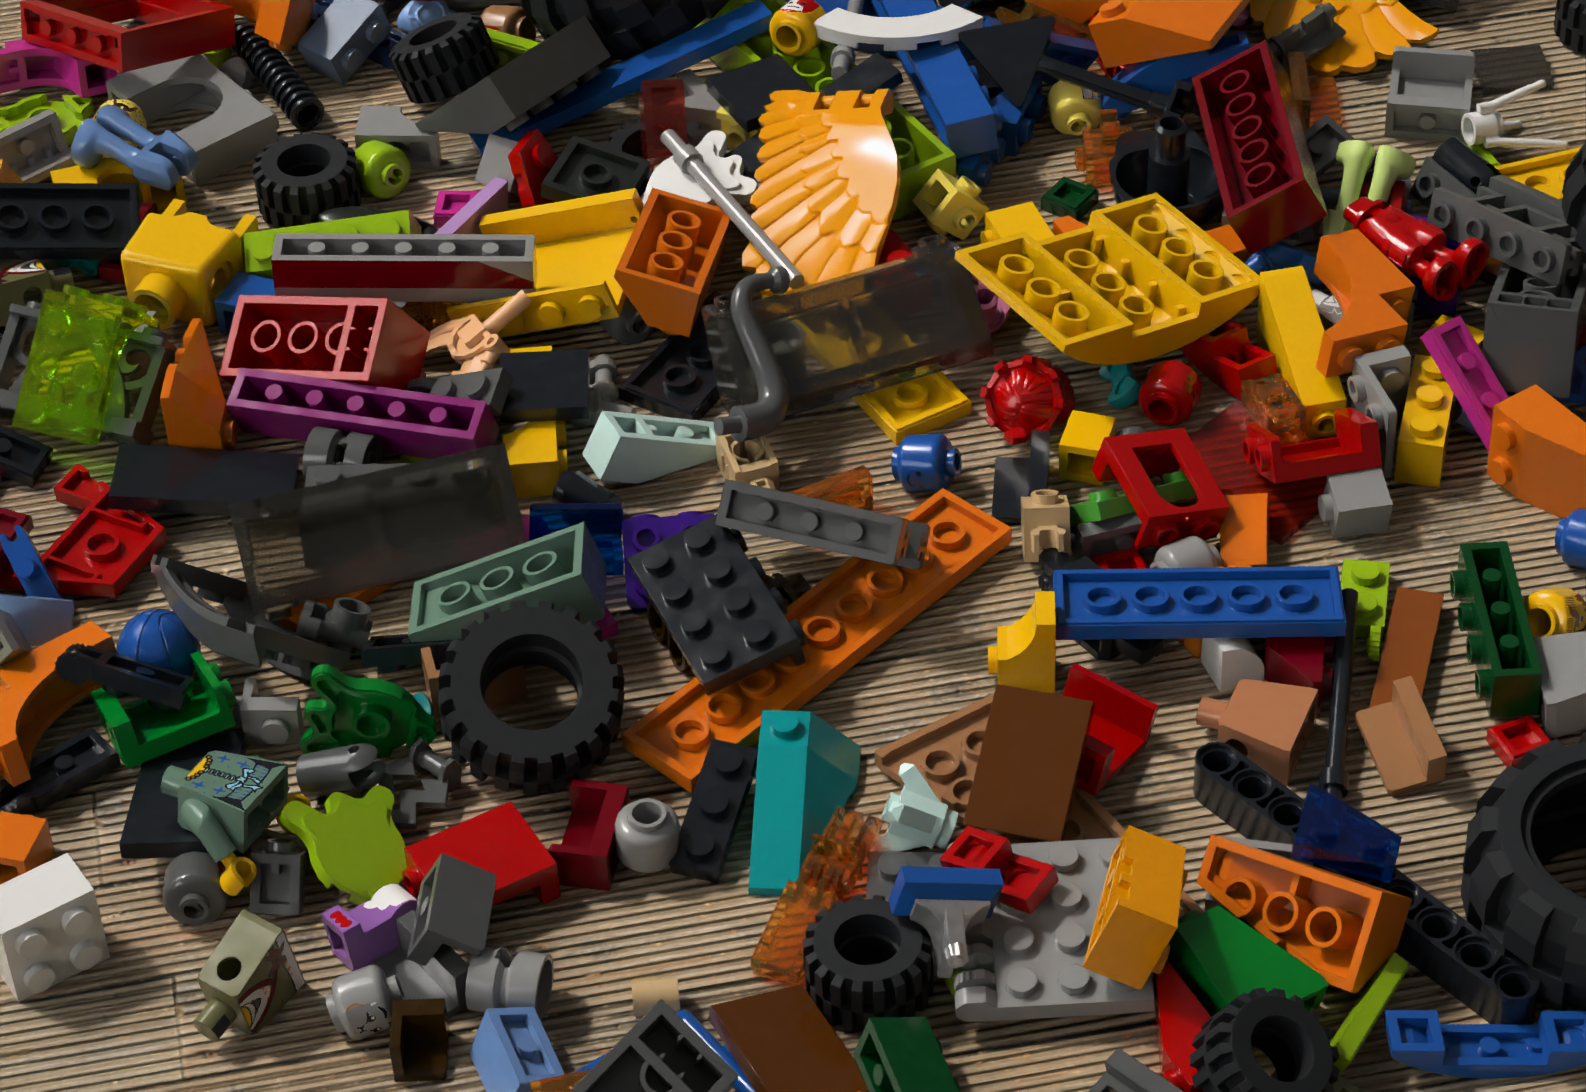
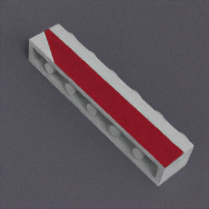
(404, 266)

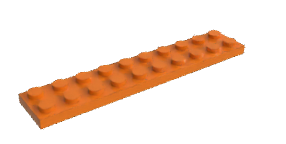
(842, 622)

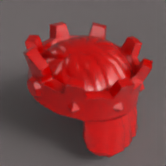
(1027, 397)

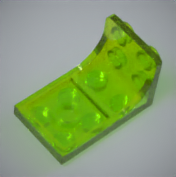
(75, 362)

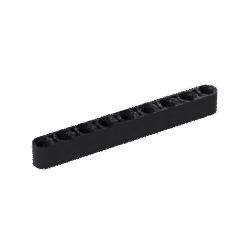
(1433, 934)

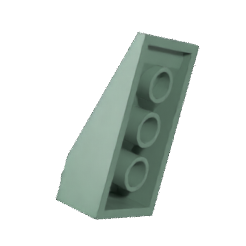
(552, 568)

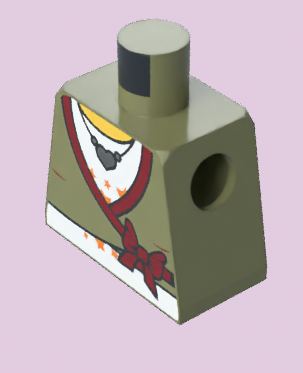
(26, 281)
(247, 978)

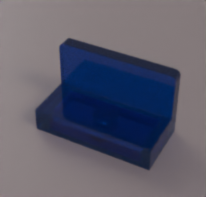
(601, 519)

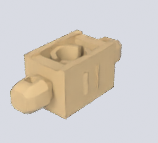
(748, 461)

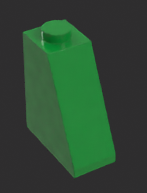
(1228, 957)

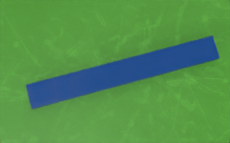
(649, 65)

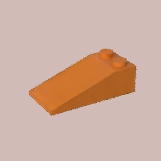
(1539, 452)

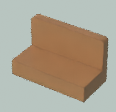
(1403, 740)

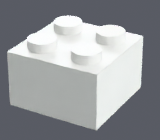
(48, 927)

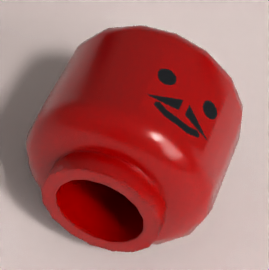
(1170, 393)

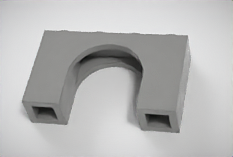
(222, 140)

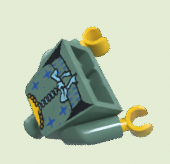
(228, 806)

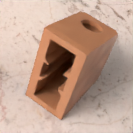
(1264, 723)

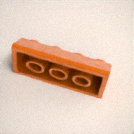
(672, 260)

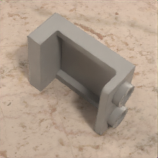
(1429, 93)

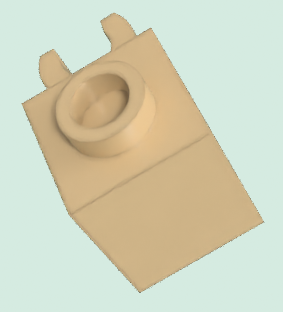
(1044, 523)

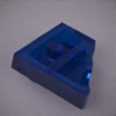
(1344, 838)

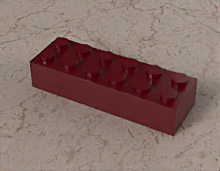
(1258, 148)

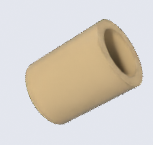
(648, 992)

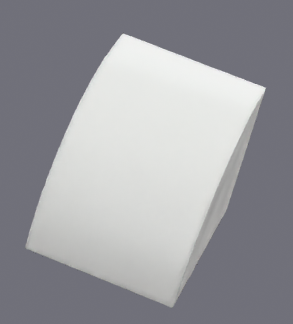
(1230, 661)

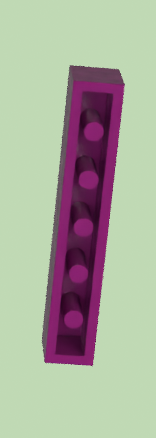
(402, 419)

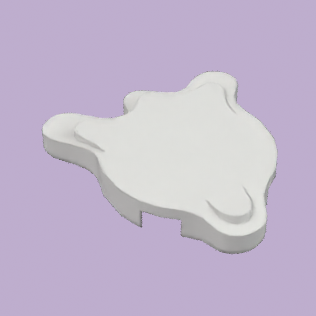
(727, 170)

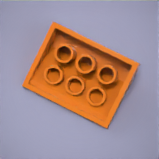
(1159, 29)

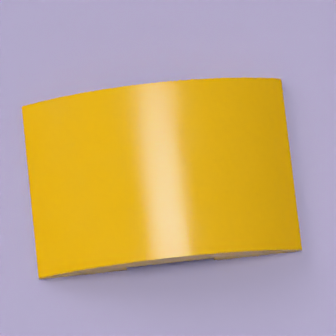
(1122, 285)

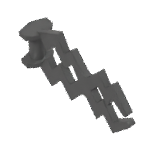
(435, 791)

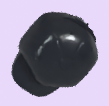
(1170, 163)

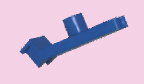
(29, 565)

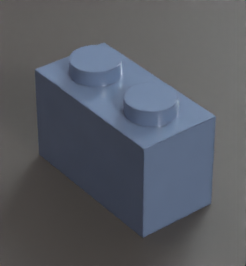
(344, 38)

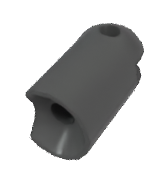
(339, 770)

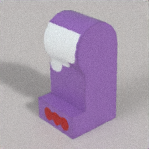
(368, 929)

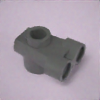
(342, 627)

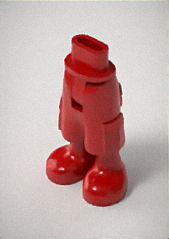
(1419, 247)

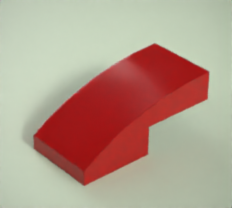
(1024, 878)

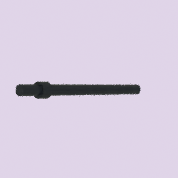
(1334, 776)

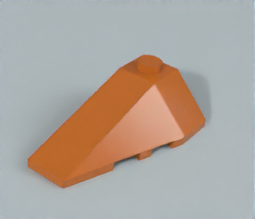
(193, 397)

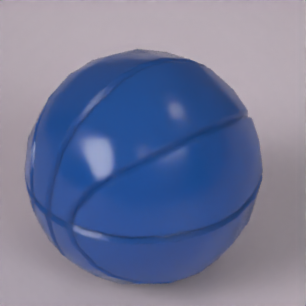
(159, 639)

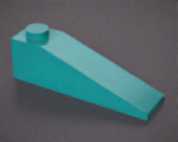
(800, 781)

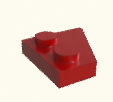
(530, 165)

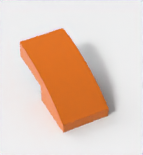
(1246, 530)

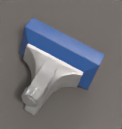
(947, 906)

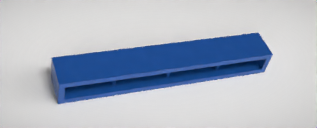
(947, 86)

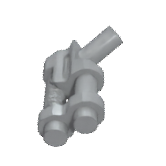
(603, 392)

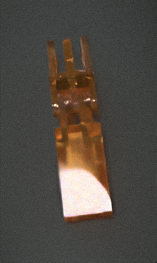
(824, 878)

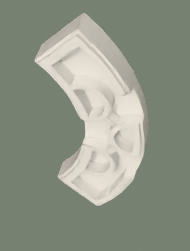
(896, 32)

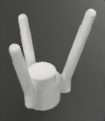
(1488, 126)

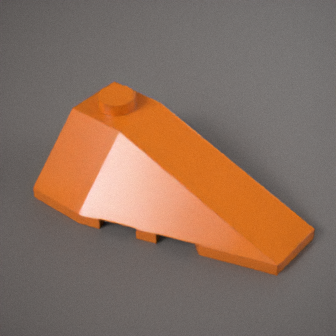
(1313, 914)

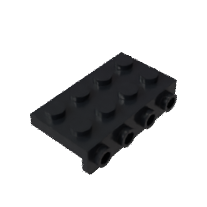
(717, 604)

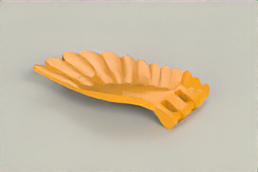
(1370, 29)
(825, 182)

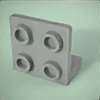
(1380, 392)

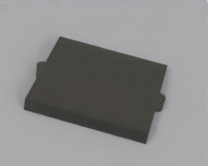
(1511, 68)

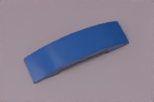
(1487, 1049)

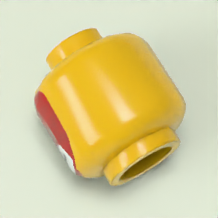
(794, 28)

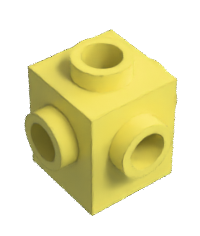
(951, 204)

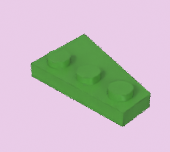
(1108, 504)

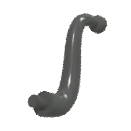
(770, 409)

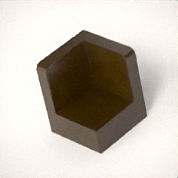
(419, 1040)

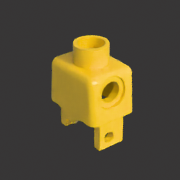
(175, 260)

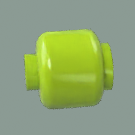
(382, 169)

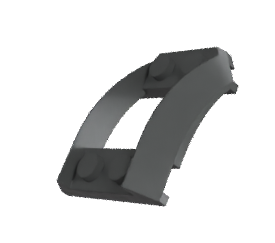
(240, 633)

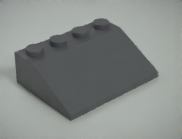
(523, 84)

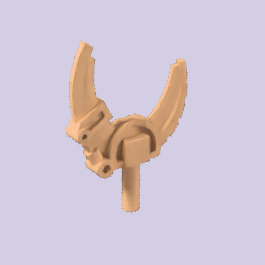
(477, 343)

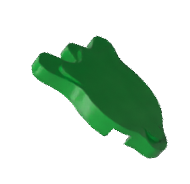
(362, 713)

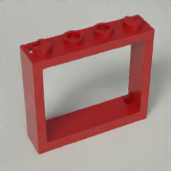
(87, 32)

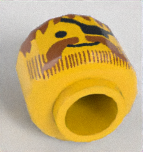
(1555, 611)

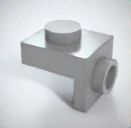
(268, 718)

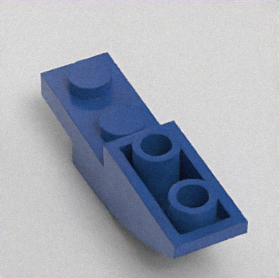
(1163, 72)
(1016, 129)

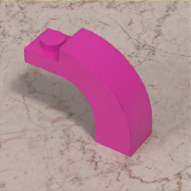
(33, 65)

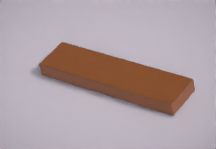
(1408, 641)

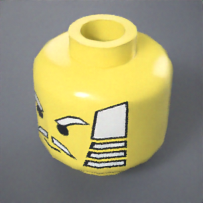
(1073, 108)

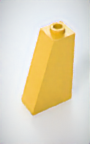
(1294, 332)

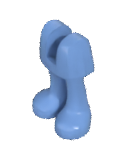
(156, 164)

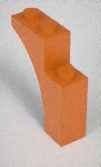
(1370, 294)
(36, 696)

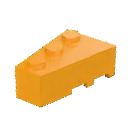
(1137, 908)

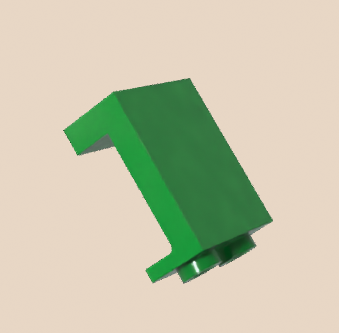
(148, 732)

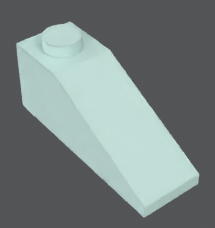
(646, 446)

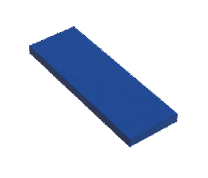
(1198, 603)

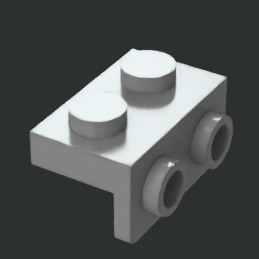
(35, 147)

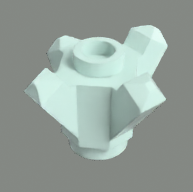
(915, 816)

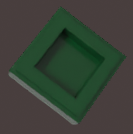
(1069, 198)

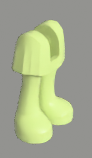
(1356, 159)

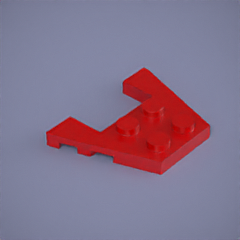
(101, 547)

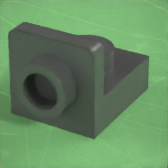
(278, 878)

